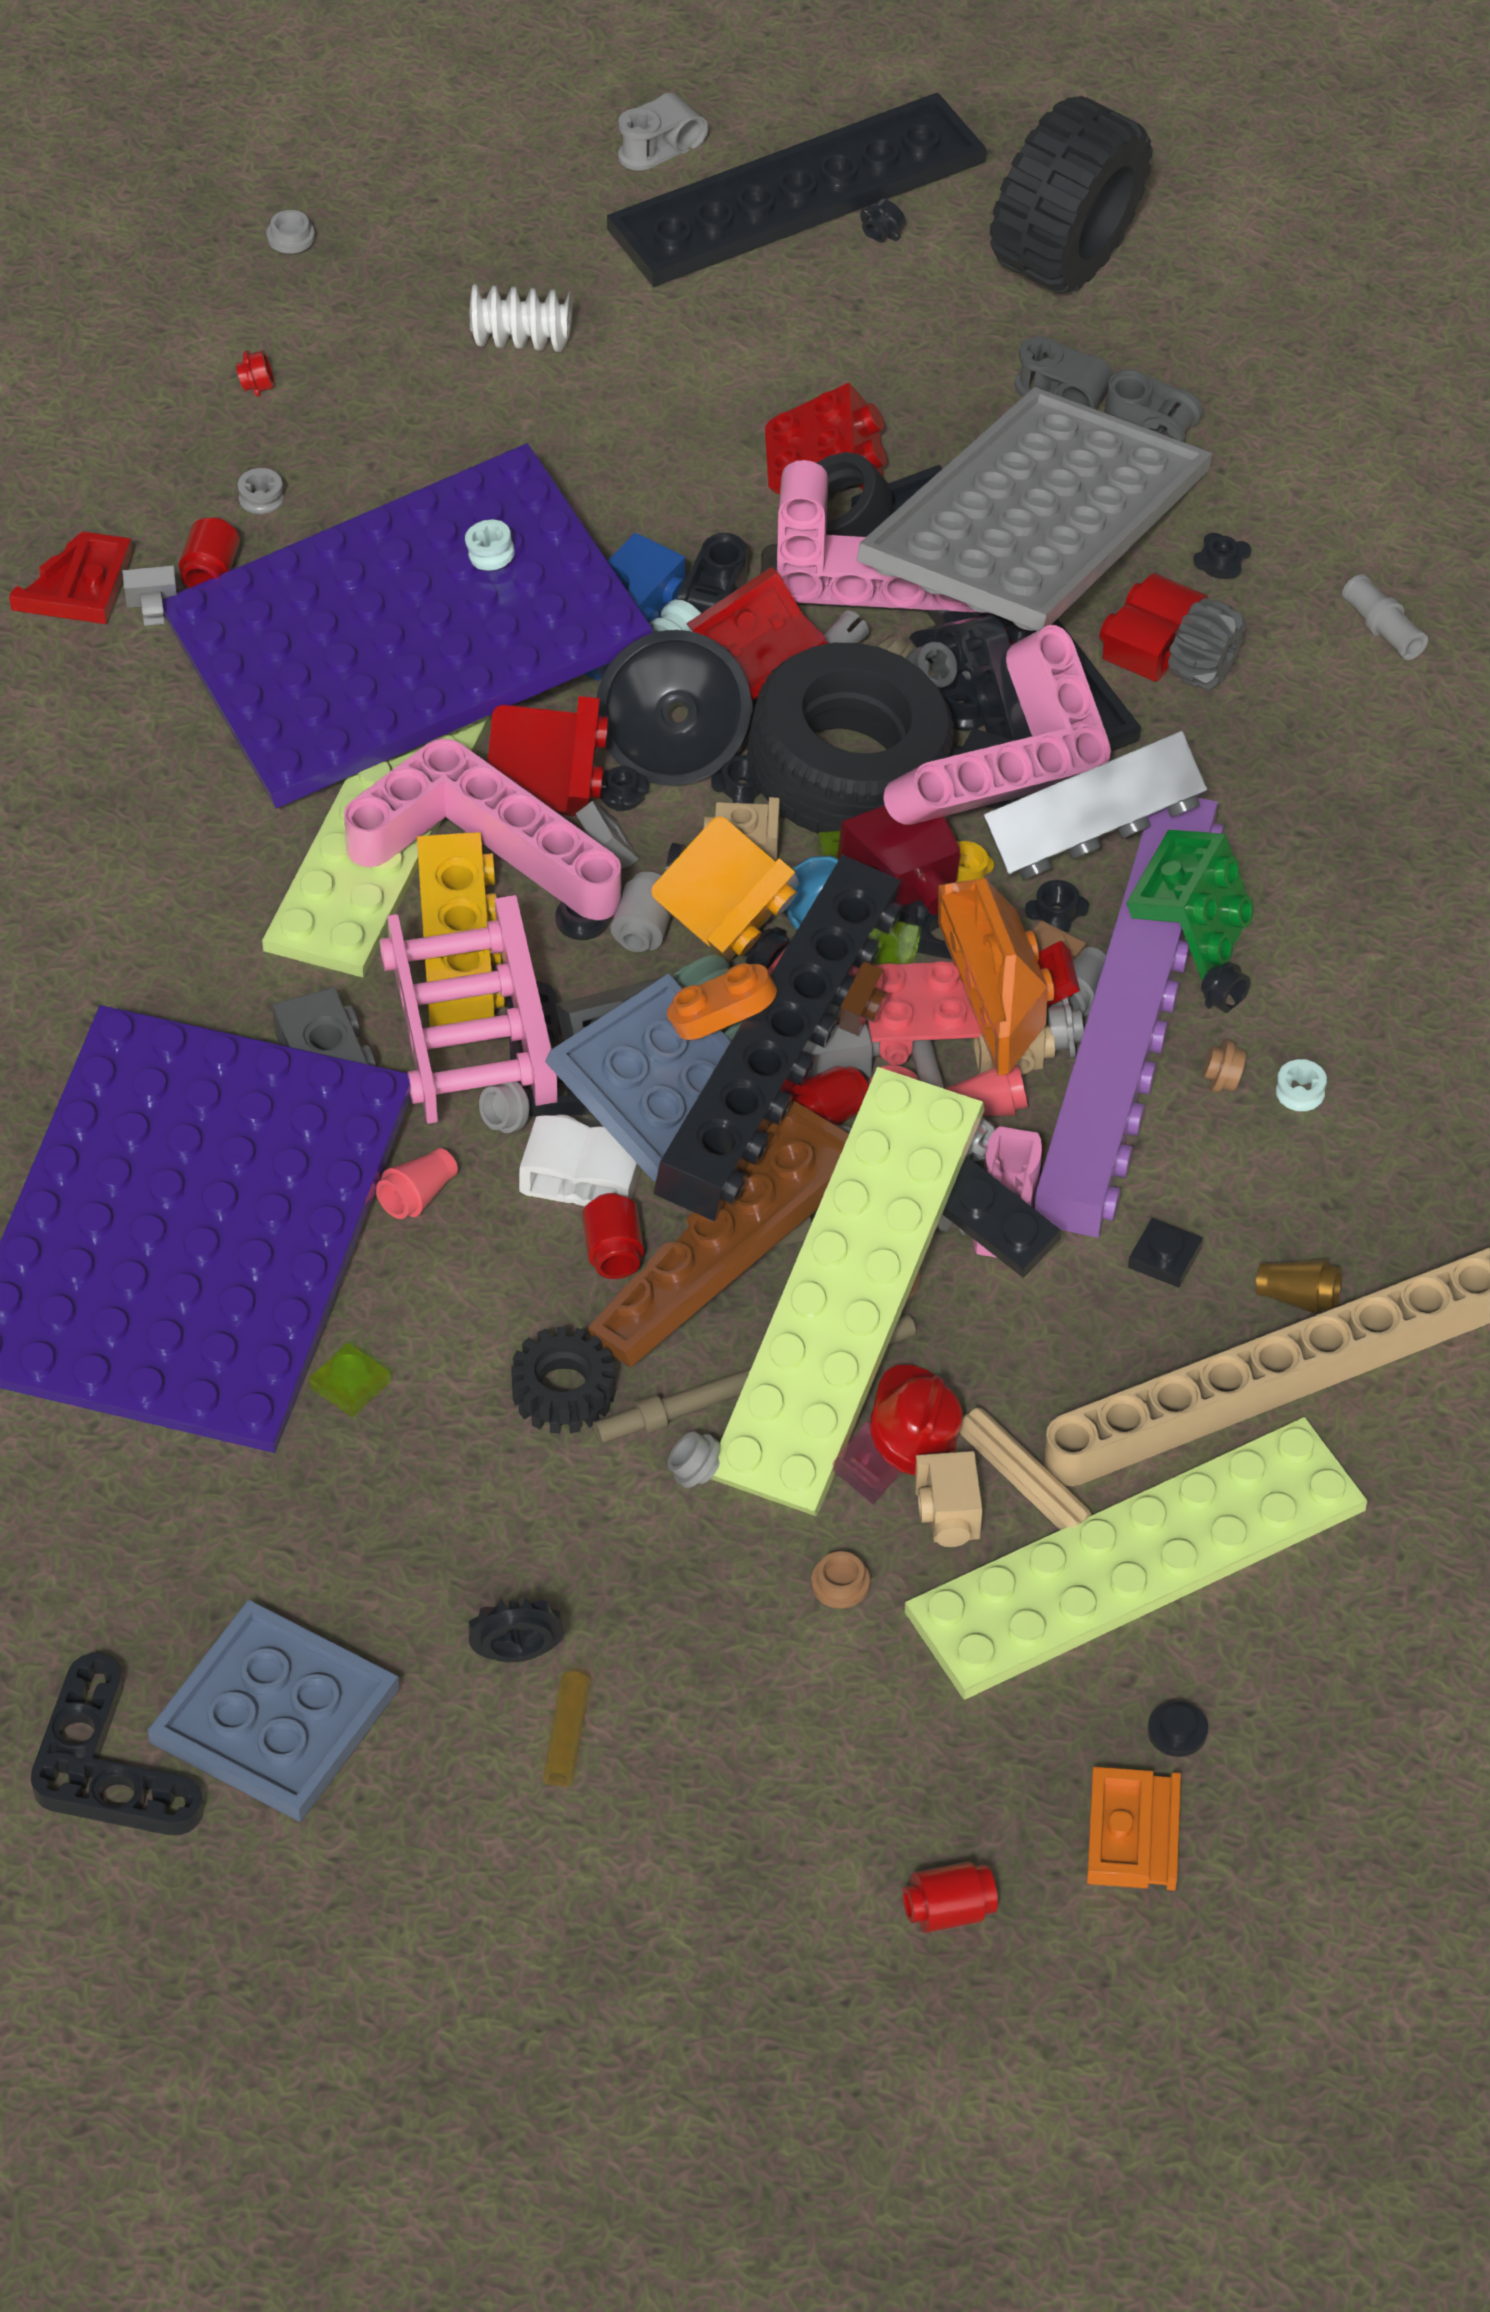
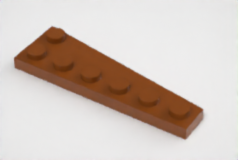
(712, 1254)

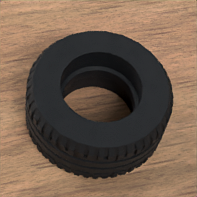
(843, 689)

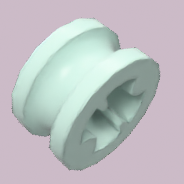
(489, 545)
(1298, 1097)

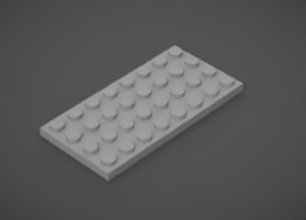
(1035, 509)

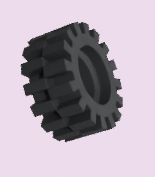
(563, 1353)

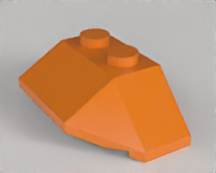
(995, 968)

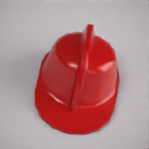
(914, 1416)

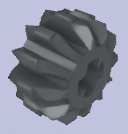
(1206, 643)

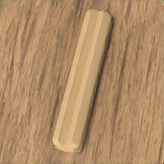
(1023, 1470)

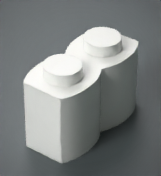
(575, 1162)

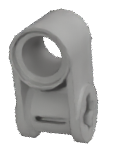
(659, 132)

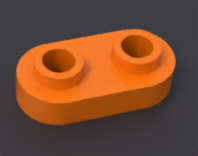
(721, 1001)

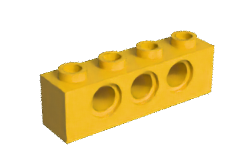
(453, 901)

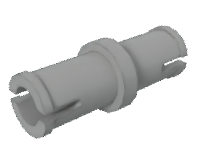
(1385, 617)

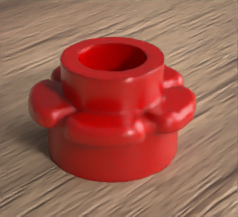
(255, 372)

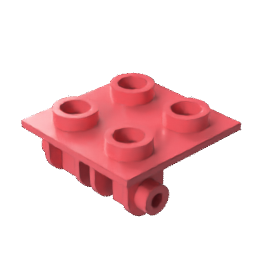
(921, 1004)

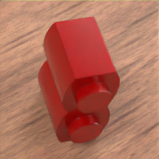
(1146, 626)

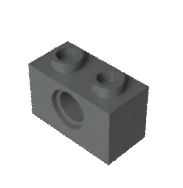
(320, 1026)

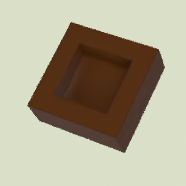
(864, 999)

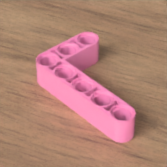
(825, 566)
(1063, 741)
(459, 785)

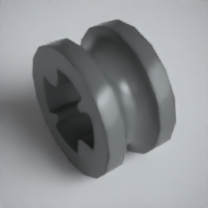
(944, 662)

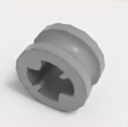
(261, 480)

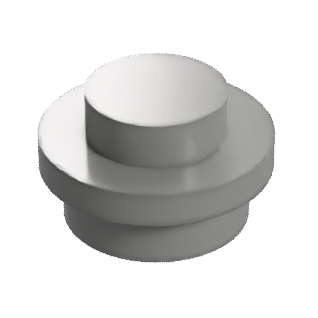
(290, 232)
(504, 1107)
(694, 1459)

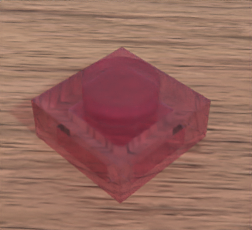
(864, 1466)

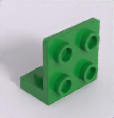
(1200, 886)

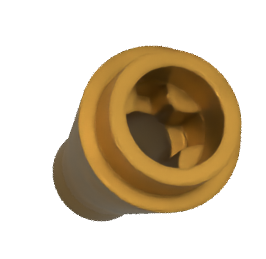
(1302, 1284)

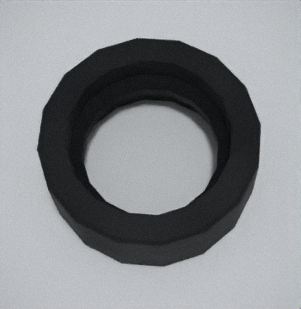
(874, 503)

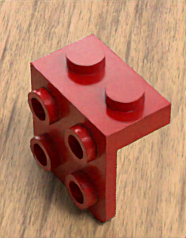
(824, 427)
(759, 627)
(550, 752)

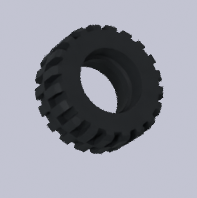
(1070, 194)

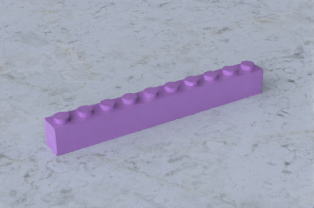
(1116, 1052)

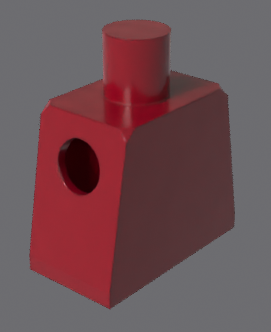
(916, 853)

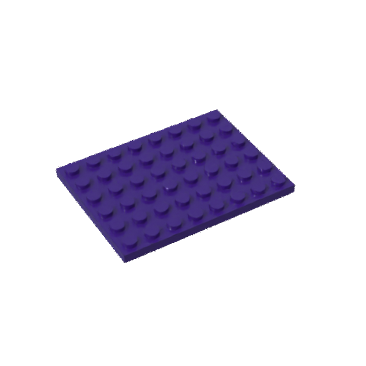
(391, 631)
(190, 1225)

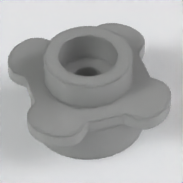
(1065, 1026)

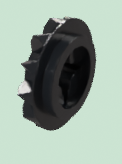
(497, 1636)

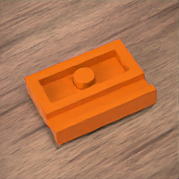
(1133, 1828)

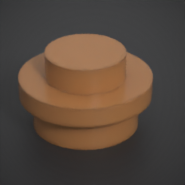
(1224, 1066)
(840, 1580)

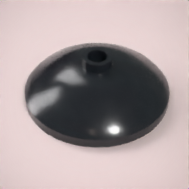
(669, 672)

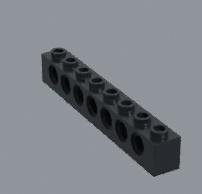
(776, 1044)

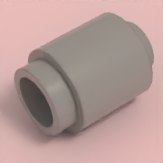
(639, 918)

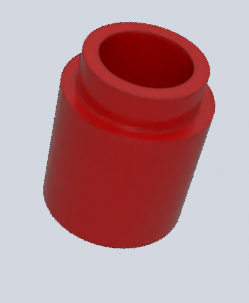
(208, 551)
(833, 1093)
(613, 1235)
(950, 1896)

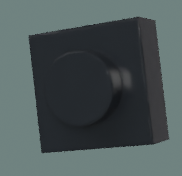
(1165, 1252)

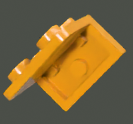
(725, 888)

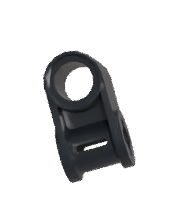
(716, 571)

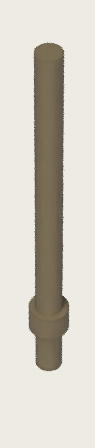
(653, 1413)

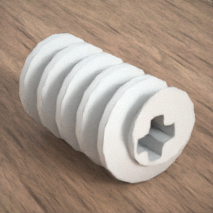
(520, 319)

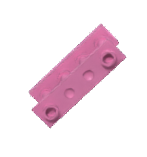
(511, 979)

